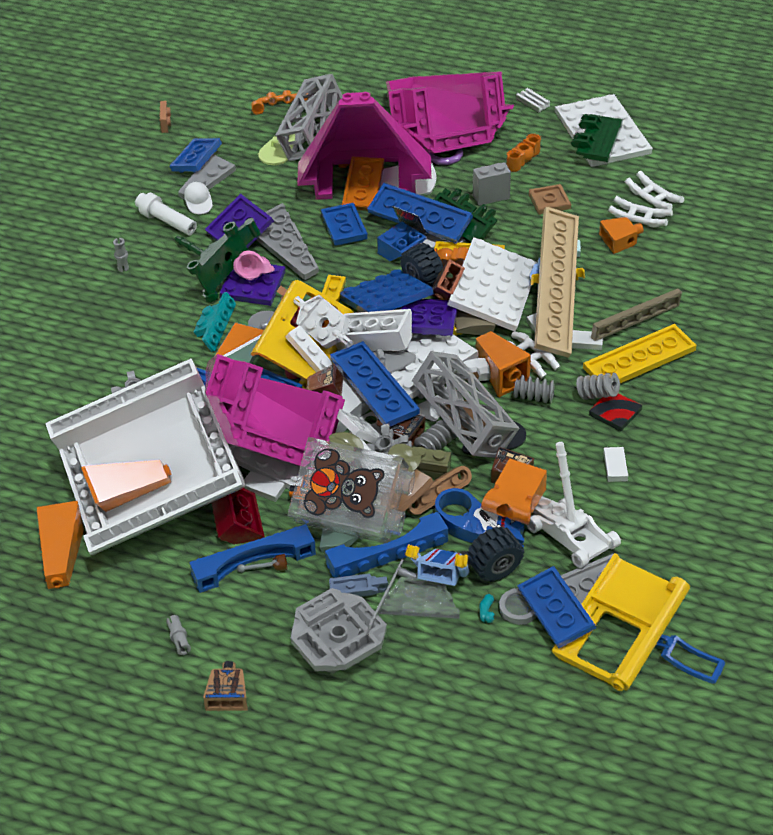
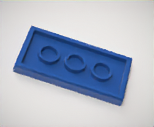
(556, 607)

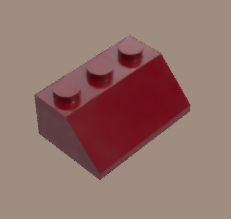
(238, 517)

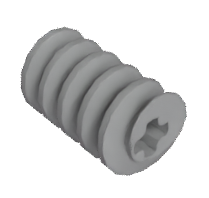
(598, 386)
(532, 389)
(435, 437)

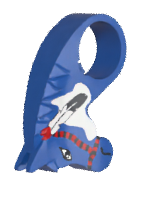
(476, 520)

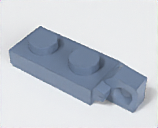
(359, 584)

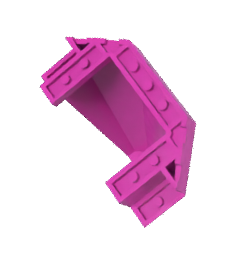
(449, 109)
(361, 129)
(267, 413)

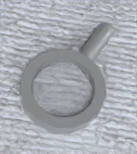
(515, 608)

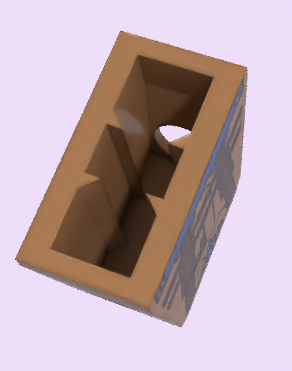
(226, 689)

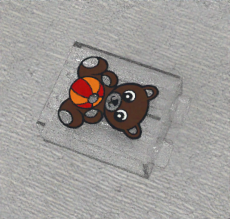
(351, 490)

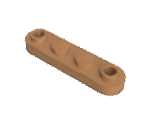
(444, 482)

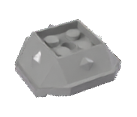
(333, 631)

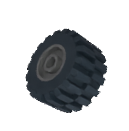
(421, 263)
(495, 554)

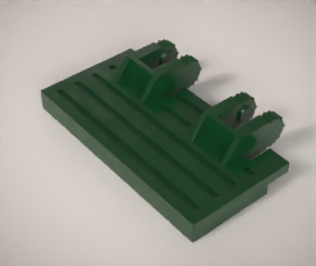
(598, 138)
(478, 226)

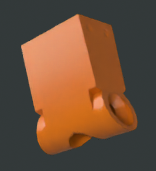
(516, 491)

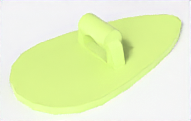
(273, 153)

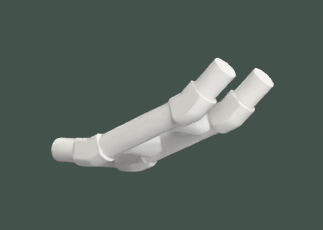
(650, 186)
(646, 220)
(547, 356)

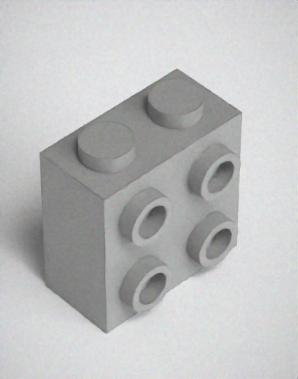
(491, 183)

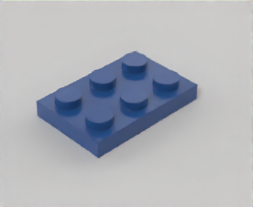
(195, 154)
(344, 224)

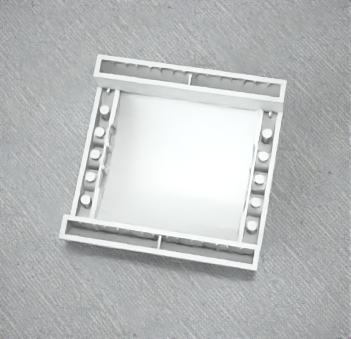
(148, 421)

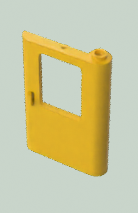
(273, 343)
(636, 599)

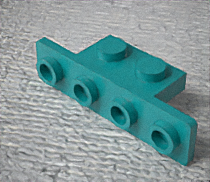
(214, 321)

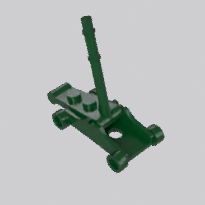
(219, 257)

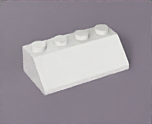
(380, 329)

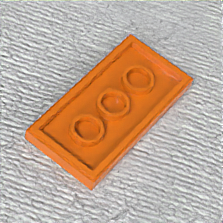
(363, 181)

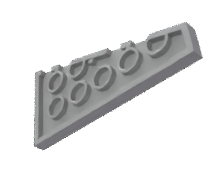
(287, 244)

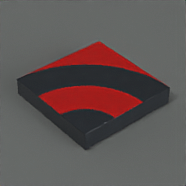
(615, 411)

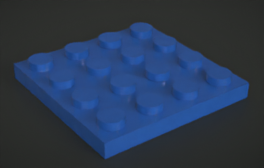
(386, 292)

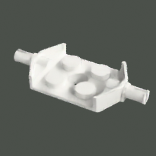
(314, 313)

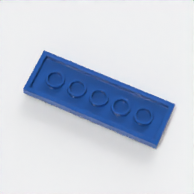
(437, 218)
(375, 384)

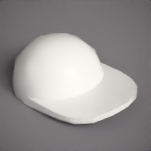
(198, 198)

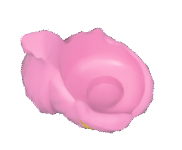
(251, 265)

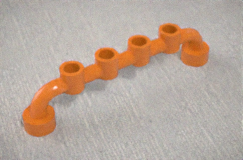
(258, 105)

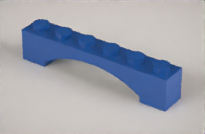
(349, 561)
(211, 569)

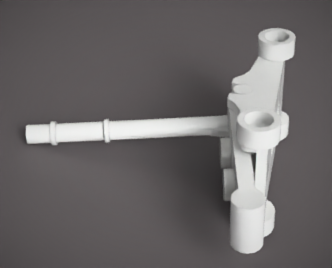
(566, 523)

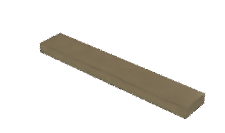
(636, 314)

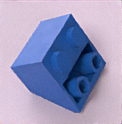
(397, 240)

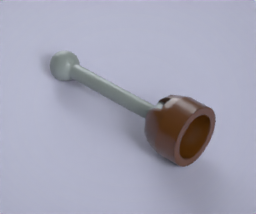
(279, 563)

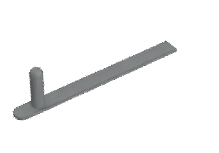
(401, 572)

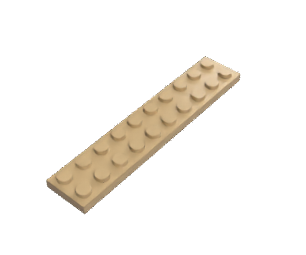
(556, 282)

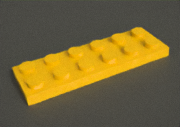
(642, 354)

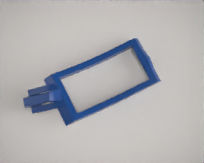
(668, 647)

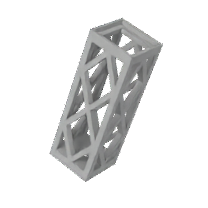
(322, 94)
(489, 438)

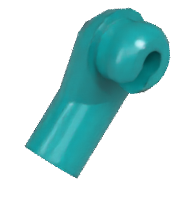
(484, 606)

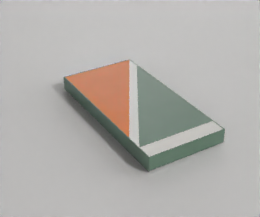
(240, 343)

